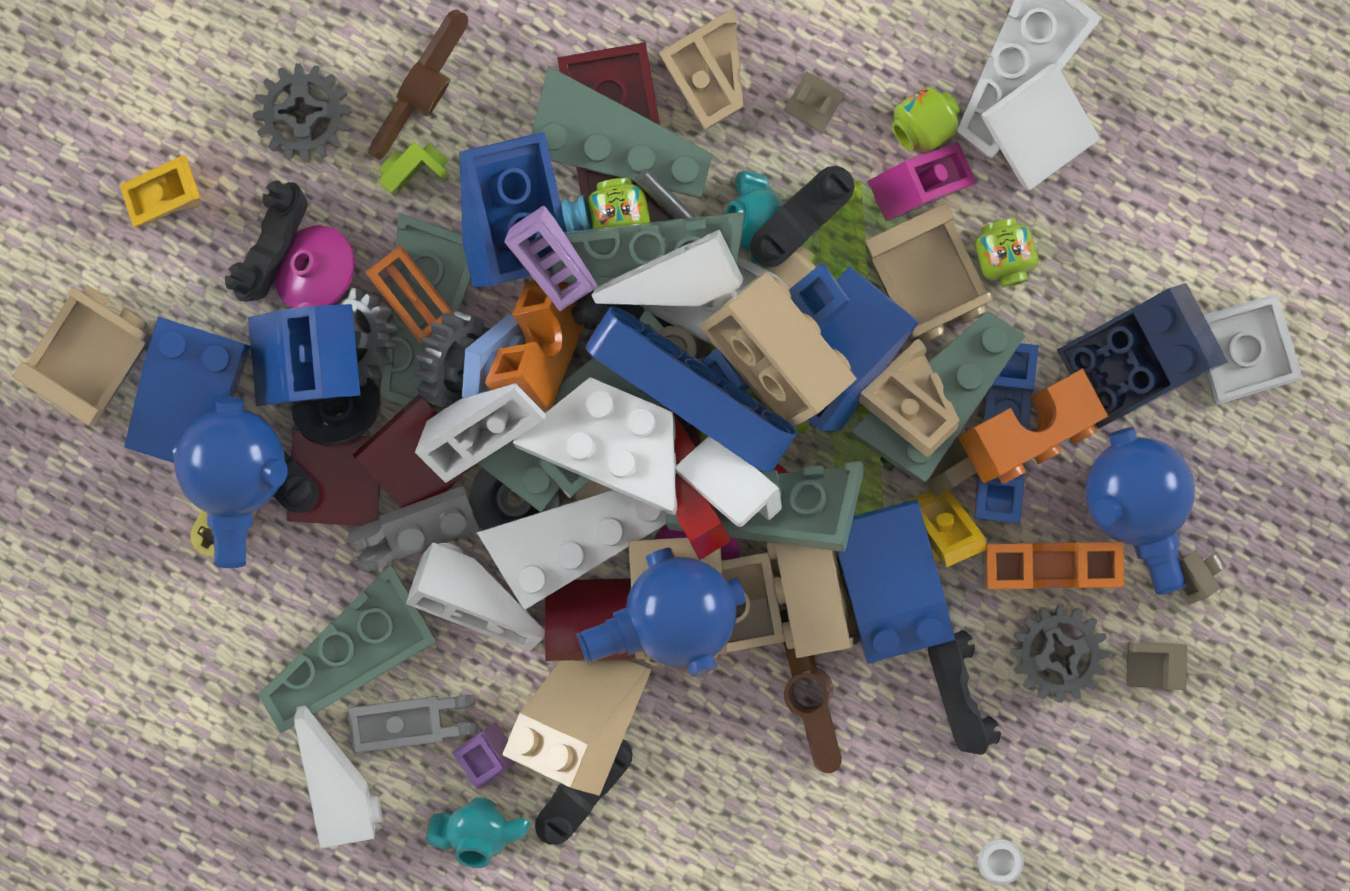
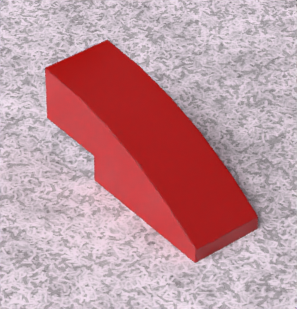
(693, 510)

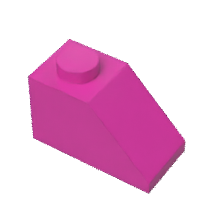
(921, 181)

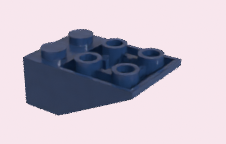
(1145, 352)

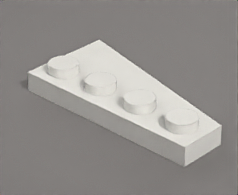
(1028, 43)
(567, 541)

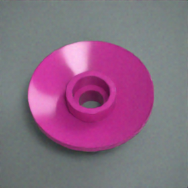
(328, 271)

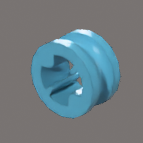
(576, 214)

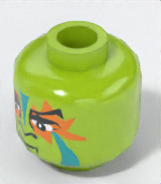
(925, 120)
(617, 204)
(1006, 252)

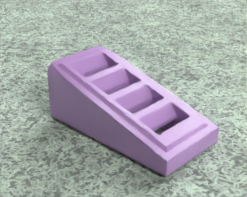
(551, 235)

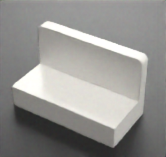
(729, 483)

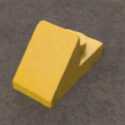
(160, 192)
(949, 528)

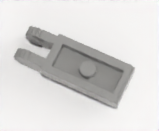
(414, 528)
(406, 723)

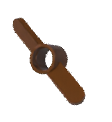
(423, 84)
(817, 718)

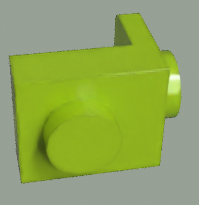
(401, 168)

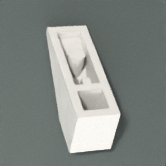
(682, 277)
(476, 429)
(466, 594)
(336, 788)

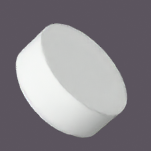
(1000, 861)

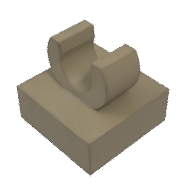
(814, 102)
(1199, 575)

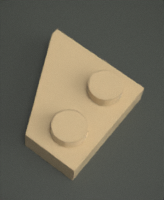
(708, 70)
(912, 400)

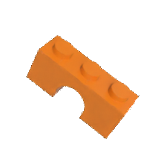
(547, 350)
(1064, 412)
(1053, 565)

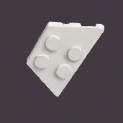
(611, 442)

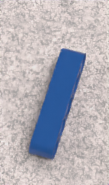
(691, 389)

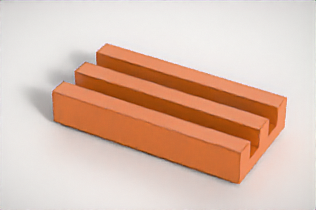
(387, 263)

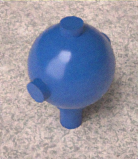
(229, 469)
(1142, 497)
(674, 614)

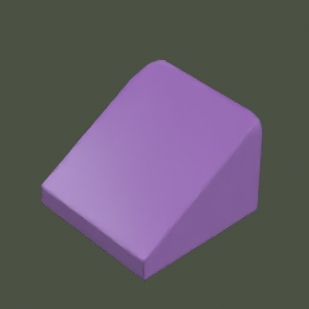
(482, 755)

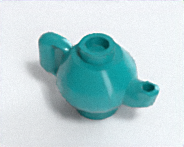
(756, 201)
(475, 832)

